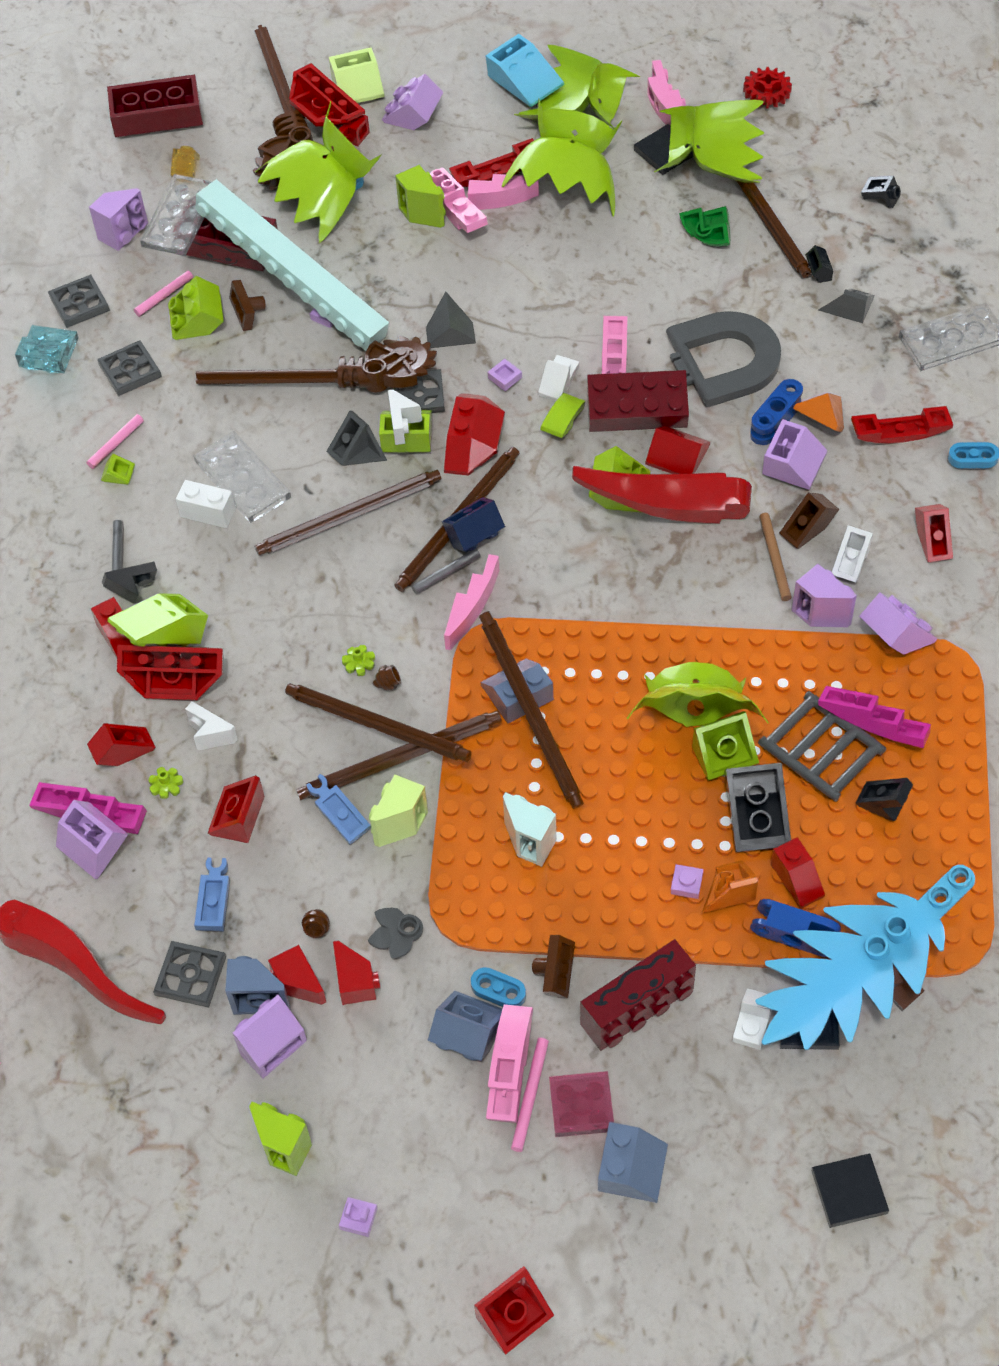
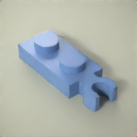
(339, 811)
(212, 898)

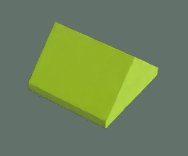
(724, 745)

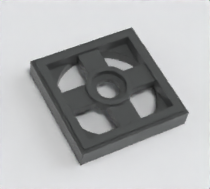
(84, 312)
(136, 379)
(436, 405)
(182, 994)

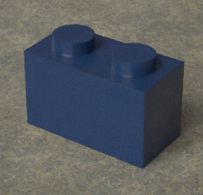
(473, 524)

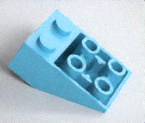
(522, 70)

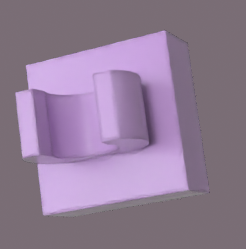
(358, 1217)

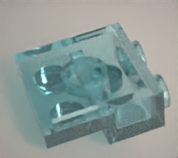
(46, 349)

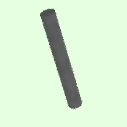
(117, 545)
(446, 571)

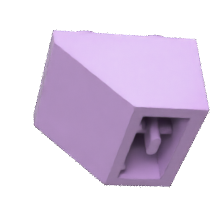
(413, 103)
(118, 217)
(794, 455)
(823, 599)
(897, 624)
(88, 837)
(269, 1036)

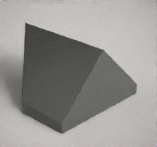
(851, 305)
(449, 325)
(355, 443)

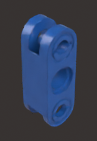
(774, 409)
(785, 919)

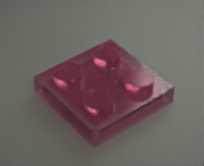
(581, 1103)

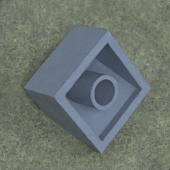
(503, 696)
(250, 985)
(465, 1026)
(632, 1163)

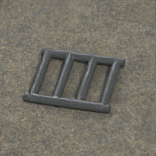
(812, 775)

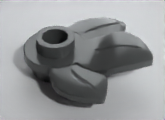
(392, 933)

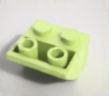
(357, 75)
(398, 812)

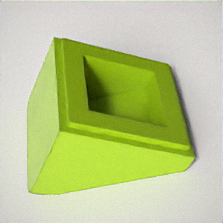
(117, 470)

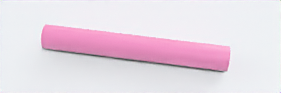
(163, 293)
(115, 441)

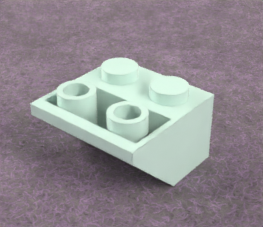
(530, 828)

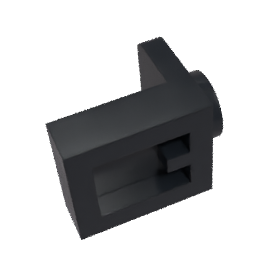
(882, 188)

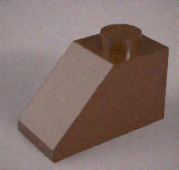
(809, 519)

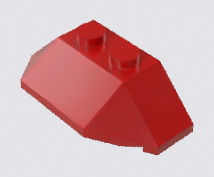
(312, 94)
(472, 433)
(170, 670)

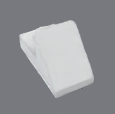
(557, 377)
(402, 412)
(852, 553)
(211, 729)
(751, 1021)

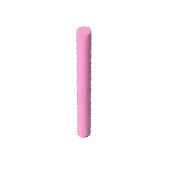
(529, 1095)

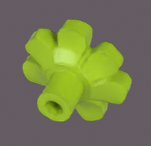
(358, 660)
(165, 782)

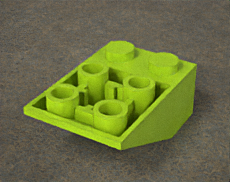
(161, 621)

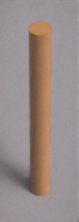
(775, 557)

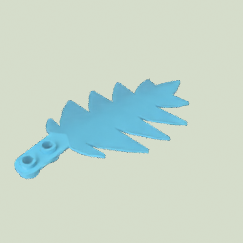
(861, 962)

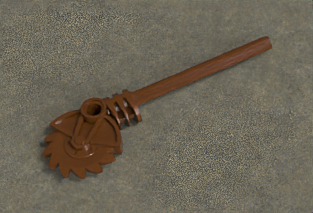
(290, 125)
(385, 366)

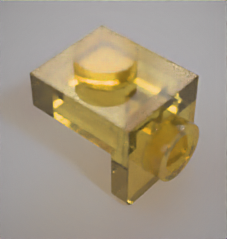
(184, 161)

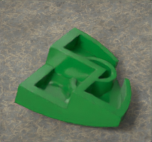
(708, 226)

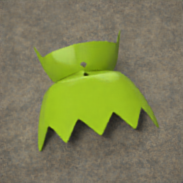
(584, 83)
(720, 134)
(569, 157)
(319, 183)
(716, 690)

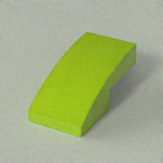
(562, 415)

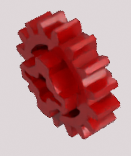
(767, 86)

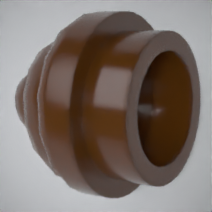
(387, 678)
(315, 923)

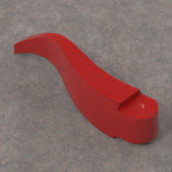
(672, 496)
(54, 943)

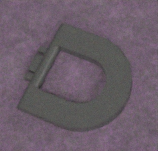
(723, 326)

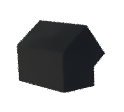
(825, 271)

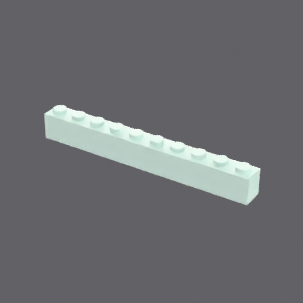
(291, 265)

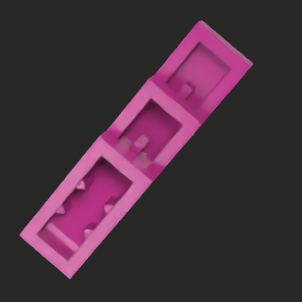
(864, 712)
(57, 798)

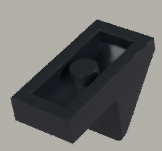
(124, 580)
(885, 796)

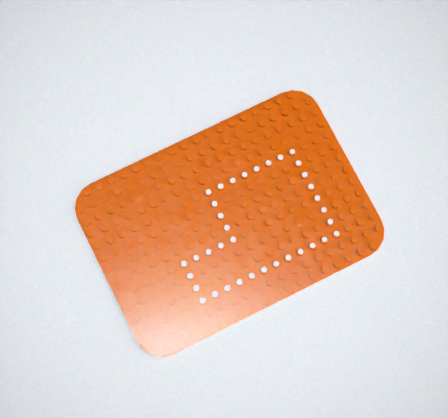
(657, 809)

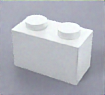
(205, 503)

